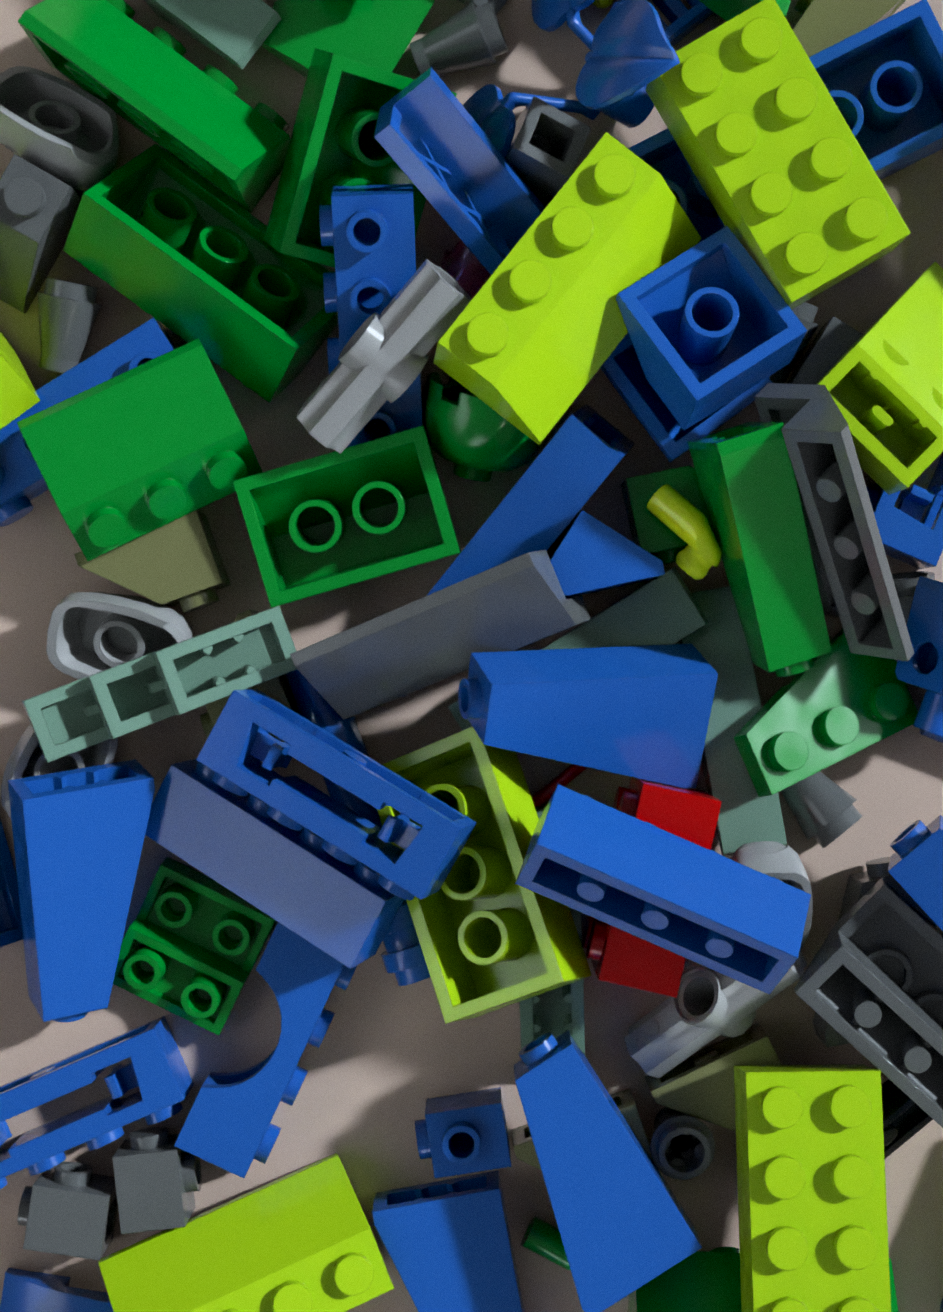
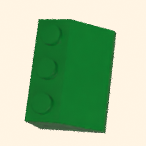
(332, 148)
(140, 449)
(347, 516)

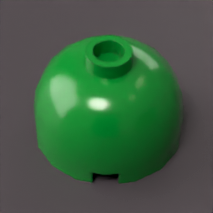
(471, 432)

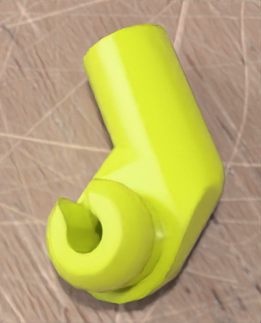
(691, 527)

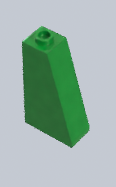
(763, 544)

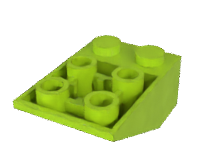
(894, 386)

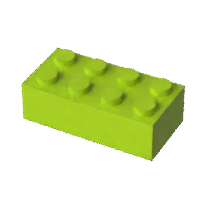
(776, 154)
(481, 931)
(811, 1188)

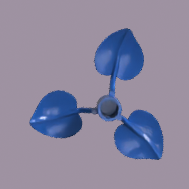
(623, 59)

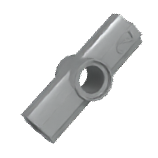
(383, 357)
(703, 1010)

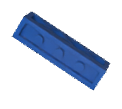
(457, 168)

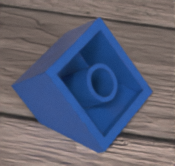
(708, 327)

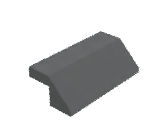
(839, 519)
(438, 633)
(884, 991)

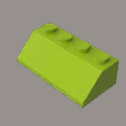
(552, 303)
(269, 1250)

